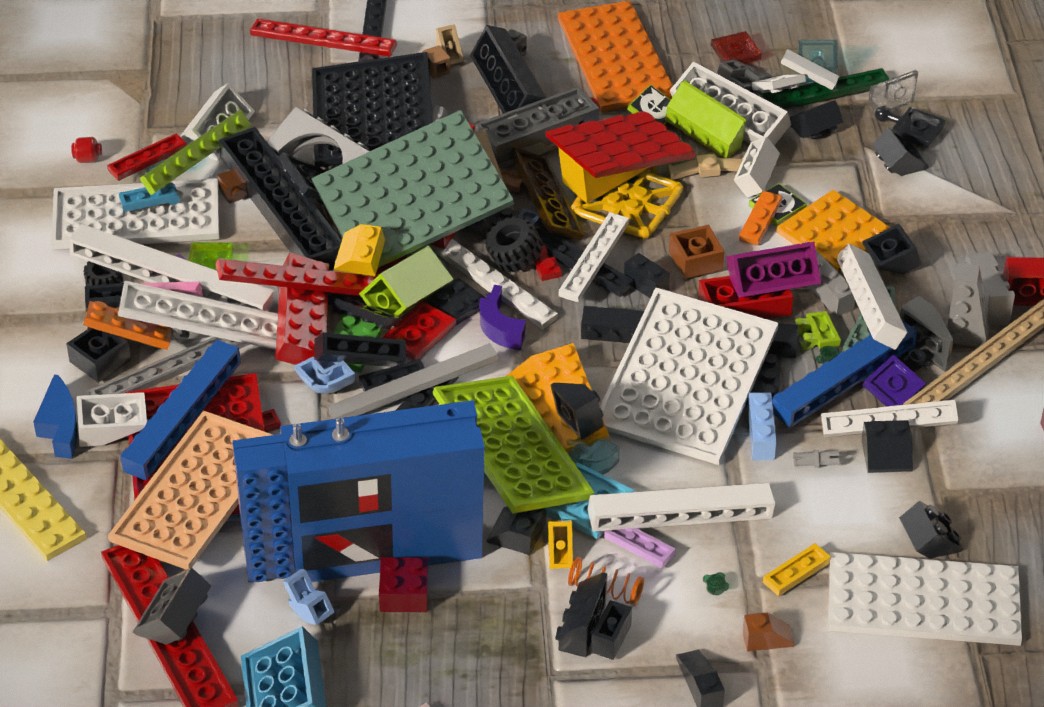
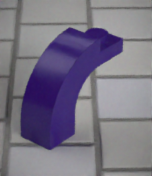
(498, 327)

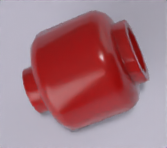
(86, 149)

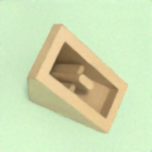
(449, 41)

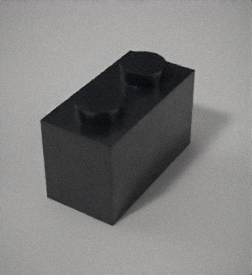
(646, 275)
(611, 629)

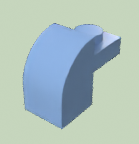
(307, 602)

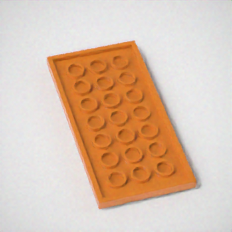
(614, 53)

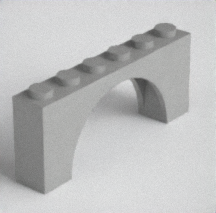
(303, 130)

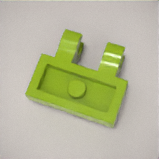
(822, 331)

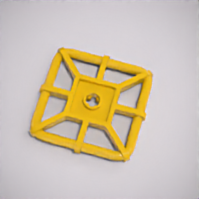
(638, 202)

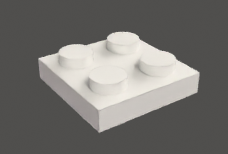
(777, 83)

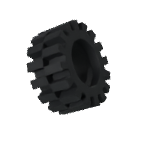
(92, 273)

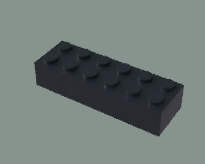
(505, 70)

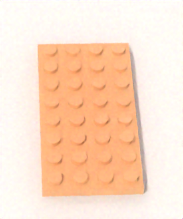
(187, 495)

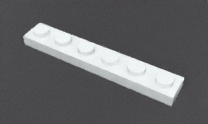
(593, 257)
(917, 414)

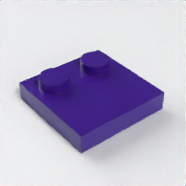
(893, 383)

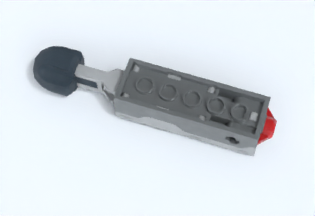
(527, 125)

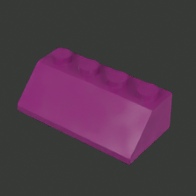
(774, 269)

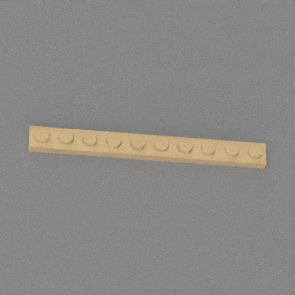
(982, 358)

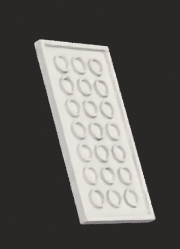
(100, 208)
(924, 598)

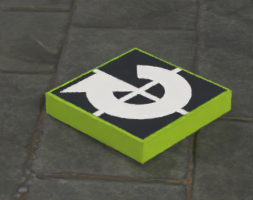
(651, 101)
(789, 206)

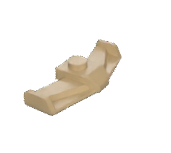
(705, 165)

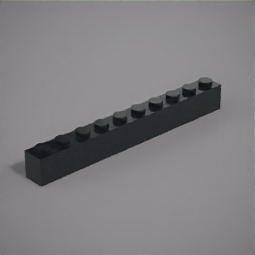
(621, 324)

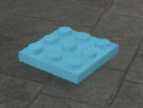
(578, 511)

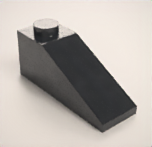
(701, 679)

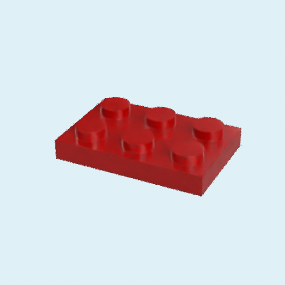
(422, 329)

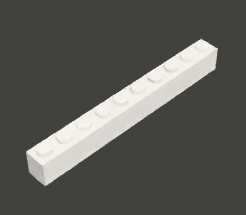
(162, 267)

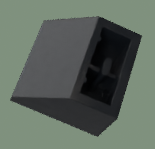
(108, 294)
(930, 531)

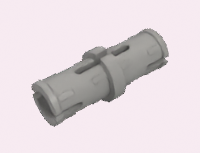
(816, 458)

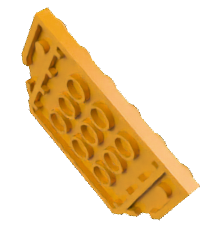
(535, 379)

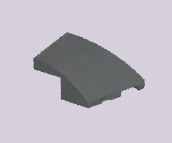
(740, 74)

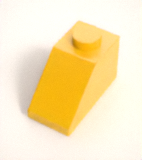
(560, 544)

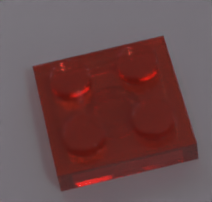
(736, 47)

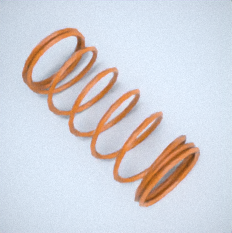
(637, 588)

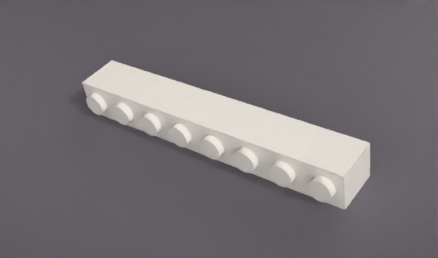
(871, 296)
(681, 507)

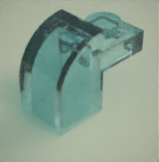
(599, 457)

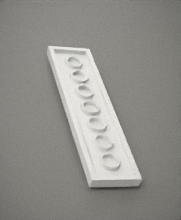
(198, 315)

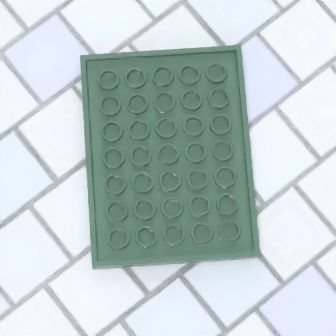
(416, 187)

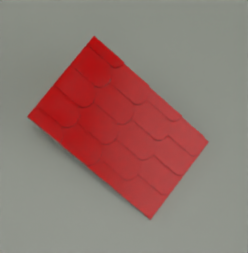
(613, 150)

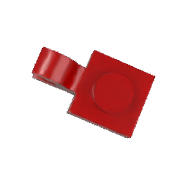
(547, 267)

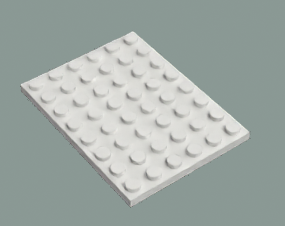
(687, 375)

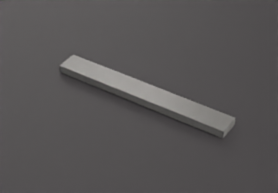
(159, 370)
(414, 382)

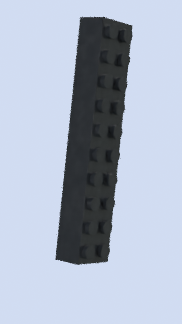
(279, 199)

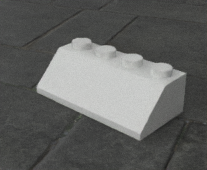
(218, 108)

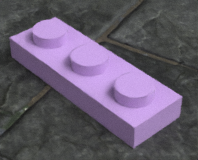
(642, 545)

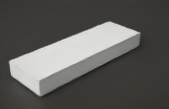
(810, 69)

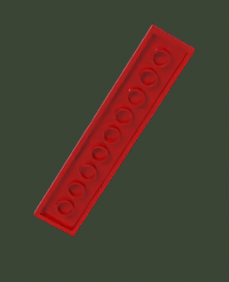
(185, 662)

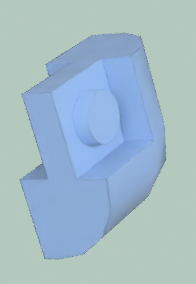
(325, 376)

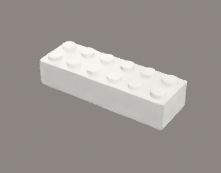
(761, 115)

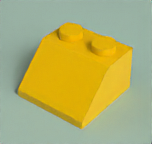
(360, 250)

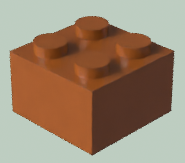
(696, 251)

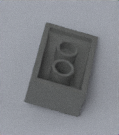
(931, 331)

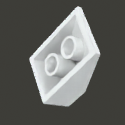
(109, 417)

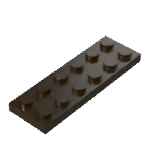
(547, 194)

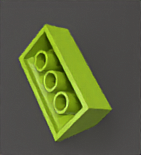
(706, 120)

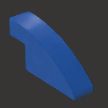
(58, 419)

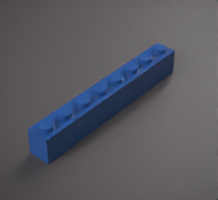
(836, 377)
(180, 410)

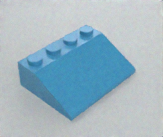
(284, 672)

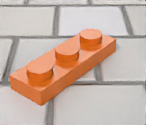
(760, 218)

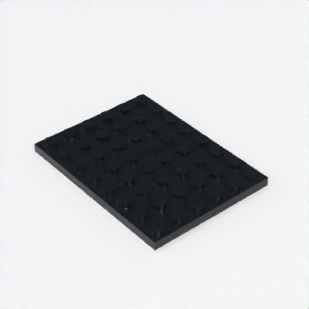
(371, 101)

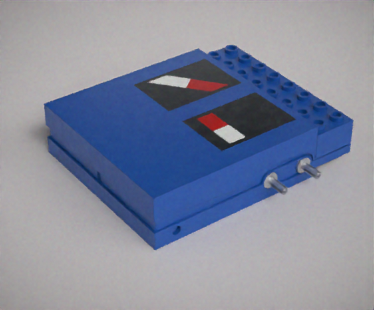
(360, 491)

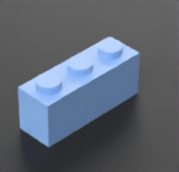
(761, 426)

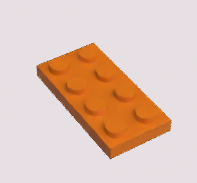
(106, 319)

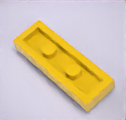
(796, 569)

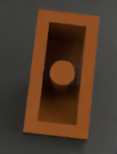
(766, 632)

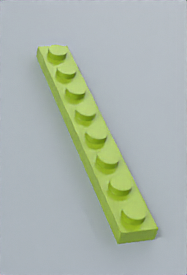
(193, 152)

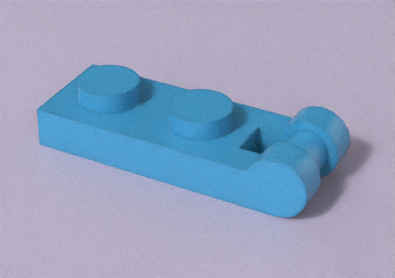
(141, 198)

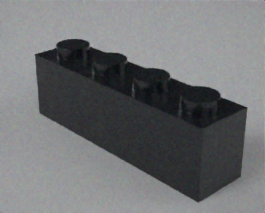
(359, 350)

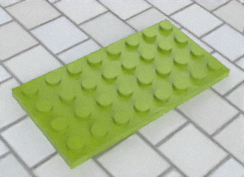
(520, 449)

